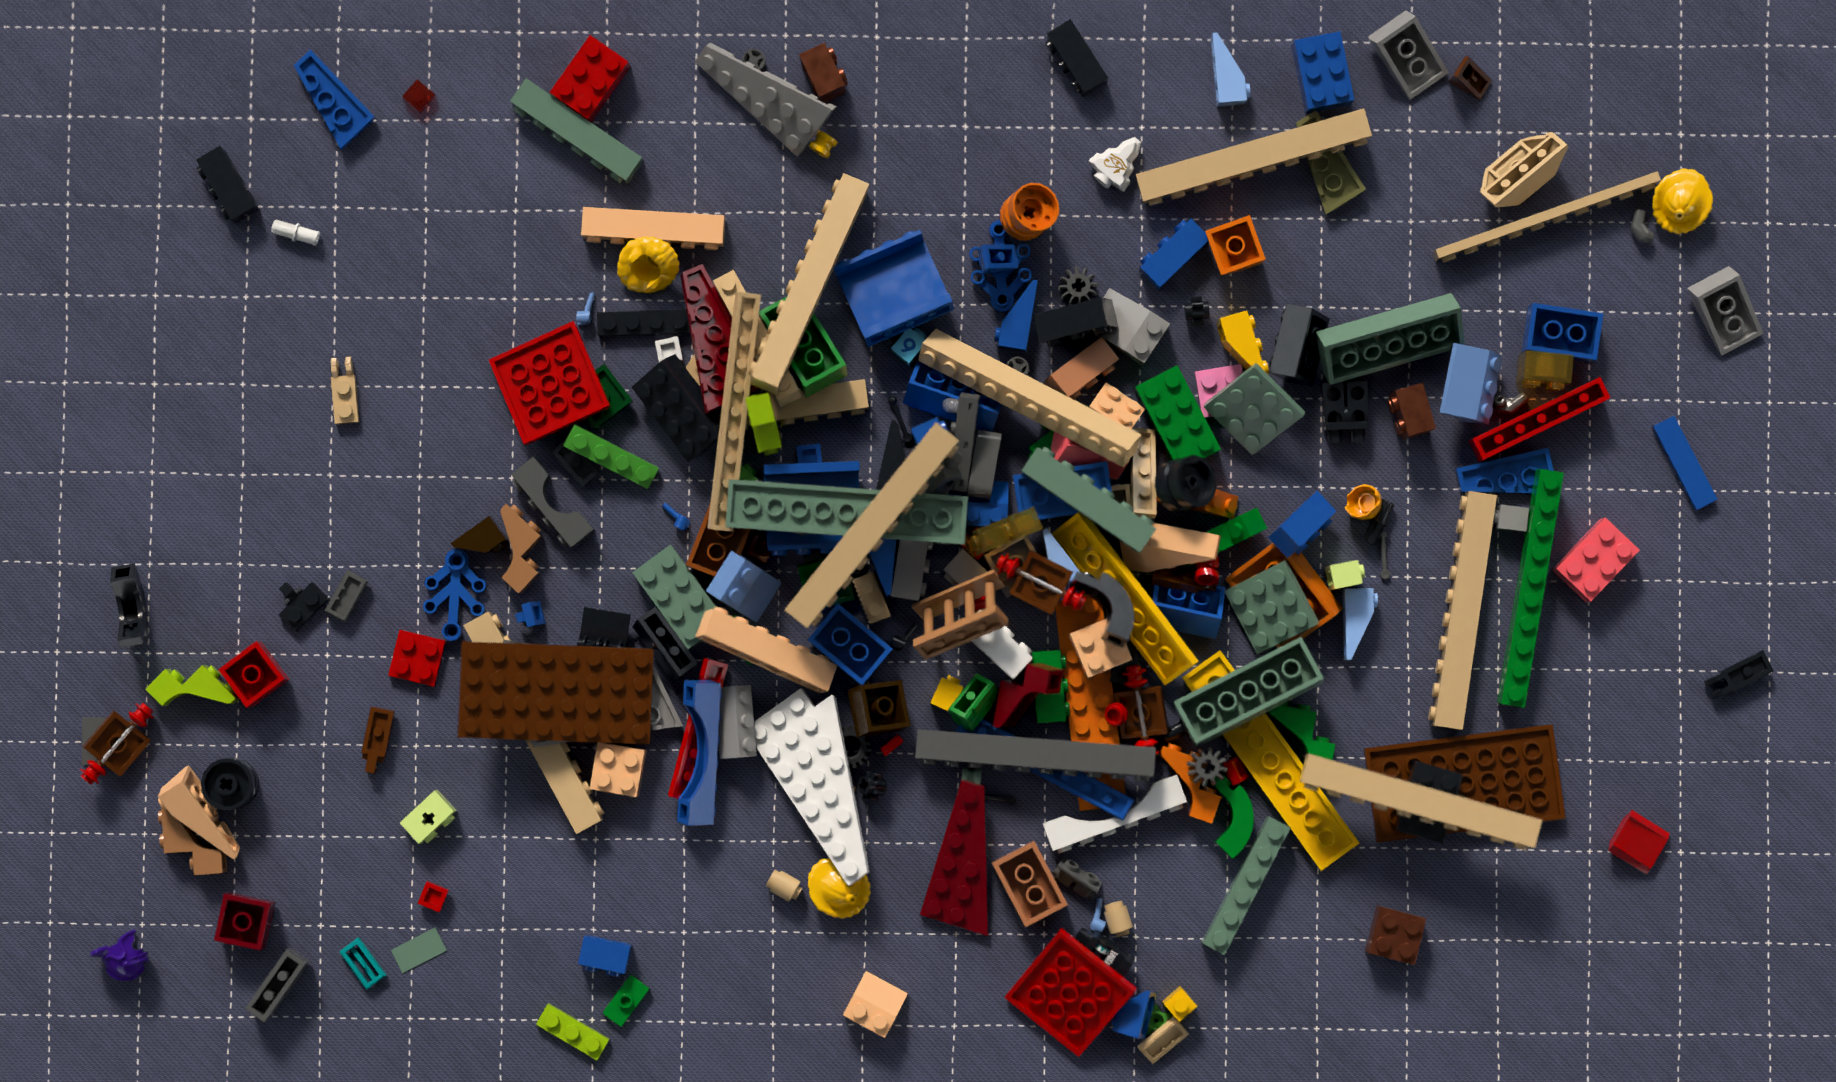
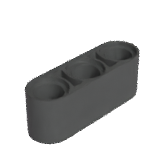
(984, 464)

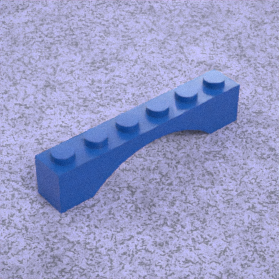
(697, 801)

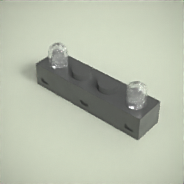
(964, 430)

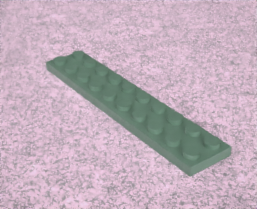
(836, 509)

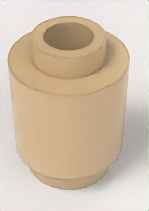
(784, 885)
(1117, 918)

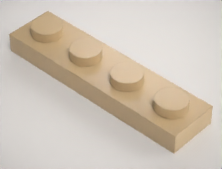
(1143, 474)

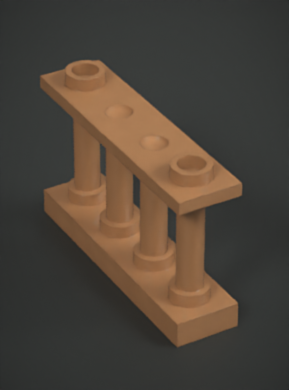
(966, 629)

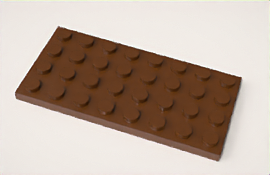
(555, 692)
(1498, 768)

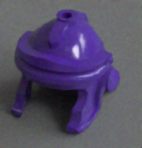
(122, 959)

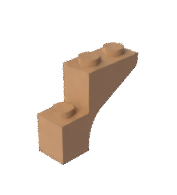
(523, 538)
(180, 838)

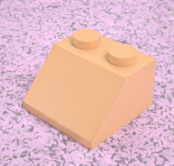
(875, 1004)

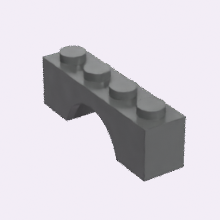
(533, 480)

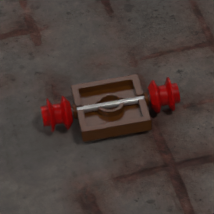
(1041, 582)
(1144, 707)
(116, 743)

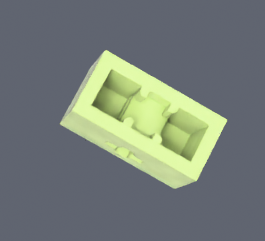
(1344, 575)
(433, 804)

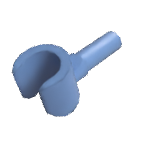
(584, 317)
(1096, 923)

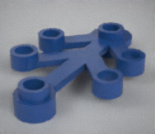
(1001, 289)
(454, 590)

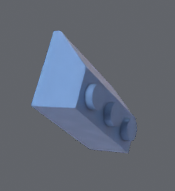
(1471, 384)

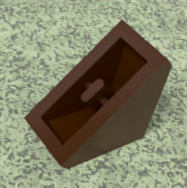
(1470, 78)

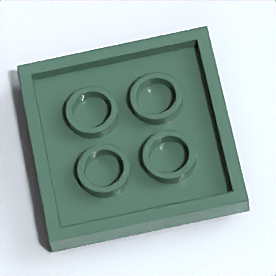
(1254, 409)
(1271, 607)

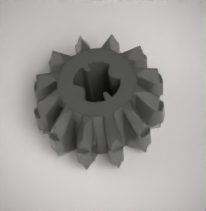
(1071, 282)
(1212, 761)

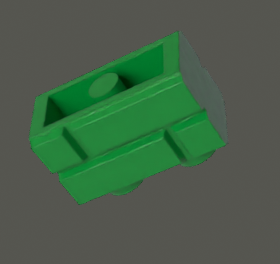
(974, 702)

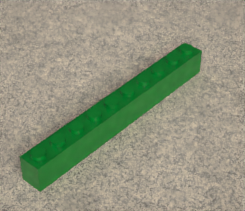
(1530, 588)

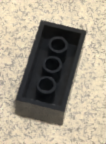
(678, 407)

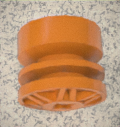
(1037, 203)

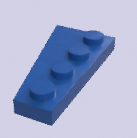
(337, 104)
(1505, 474)

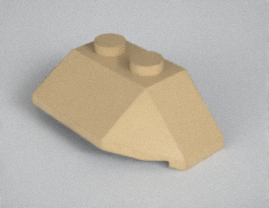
(1523, 169)

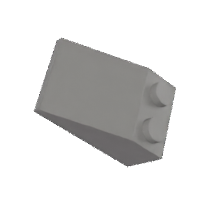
(1408, 54)
(1725, 310)
(1136, 330)

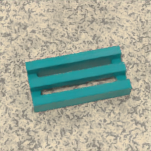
(370, 957)

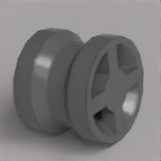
(753, 57)
(1019, 364)

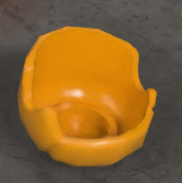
(1363, 502)

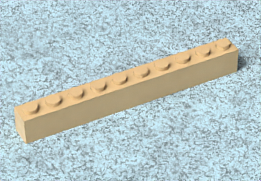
(1254, 156)
(809, 283)
(1029, 397)
(871, 525)
(1463, 610)
(553, 759)
(1421, 801)

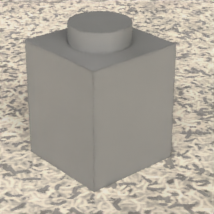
(1511, 518)

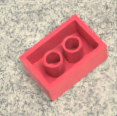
(1595, 559)

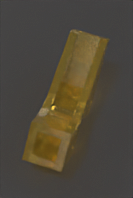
(1002, 532)

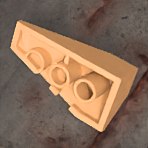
(1170, 548)
(186, 803)

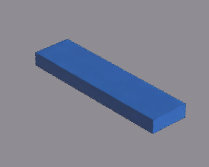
(1684, 463)

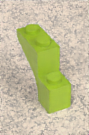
(764, 423)
(203, 683)

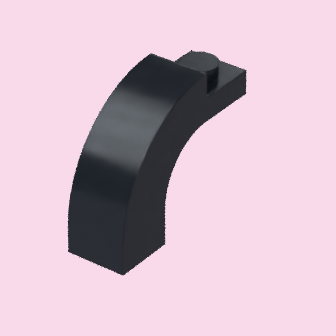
(1115, 602)
(131, 605)

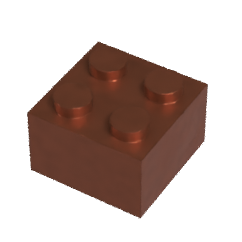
(821, 70)
(1411, 411)
(1395, 935)

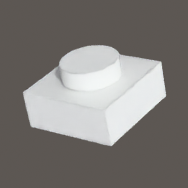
(668, 347)

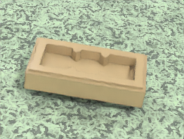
(1163, 1040)

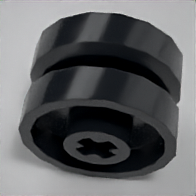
(1185, 483)
(215, 784)

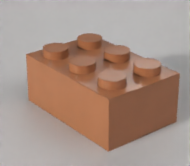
(1029, 883)

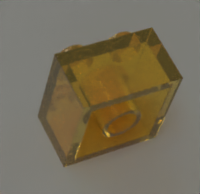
(1544, 369)

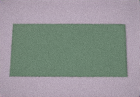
(418, 950)

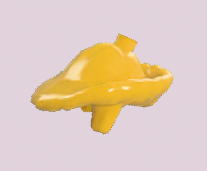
(1682, 201)
(647, 265)
(833, 894)

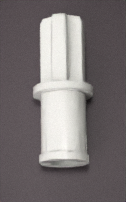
(295, 232)

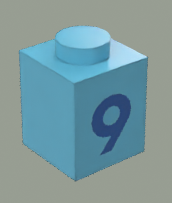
(909, 345)

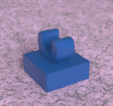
(531, 614)

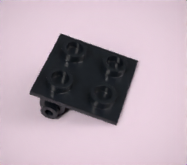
(604, 628)

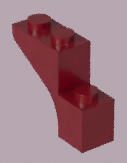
(1017, 696)

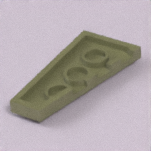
(1332, 174)

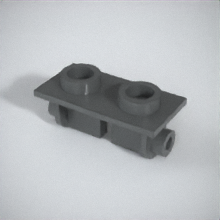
(1086, 882)

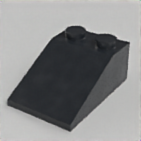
(893, 455)

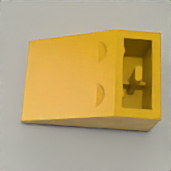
(1239, 339)

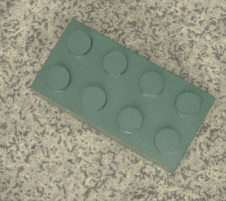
(675, 593)

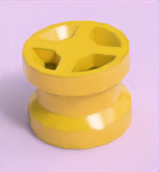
(823, 144)

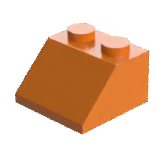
(1235, 246)

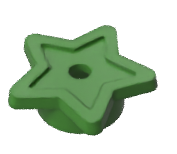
(1162, 1018)

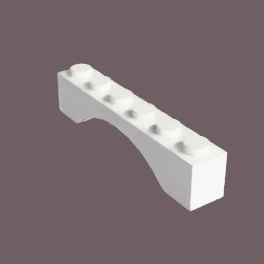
(1161, 796)

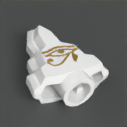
(1116, 164)

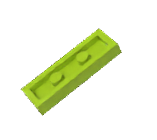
(572, 1031)

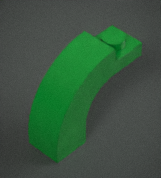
(1241, 821)

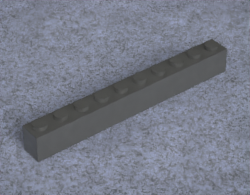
(1035, 754)

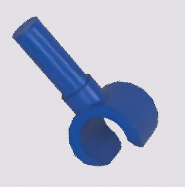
(681, 522)

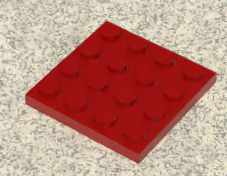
(549, 383)
(1070, 992)

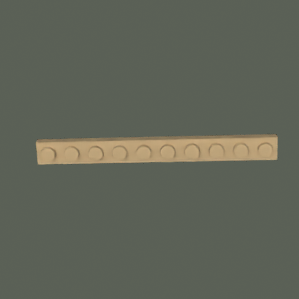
(1556, 214)
(734, 404)

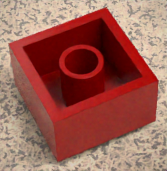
(253, 674)

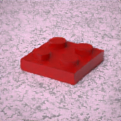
(417, 658)

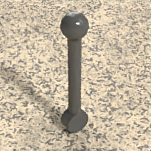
(1385, 574)

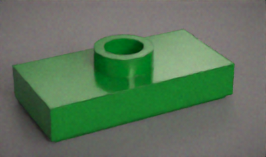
(626, 1000)

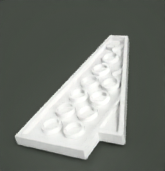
(811, 763)

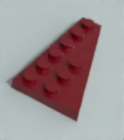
(710, 334)
(960, 874)

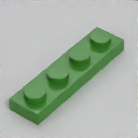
(611, 456)

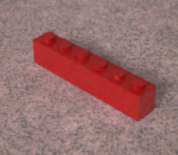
(1539, 419)

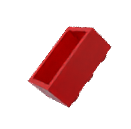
(590, 78)

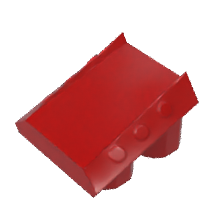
(1638, 841)

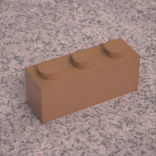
(1083, 369)

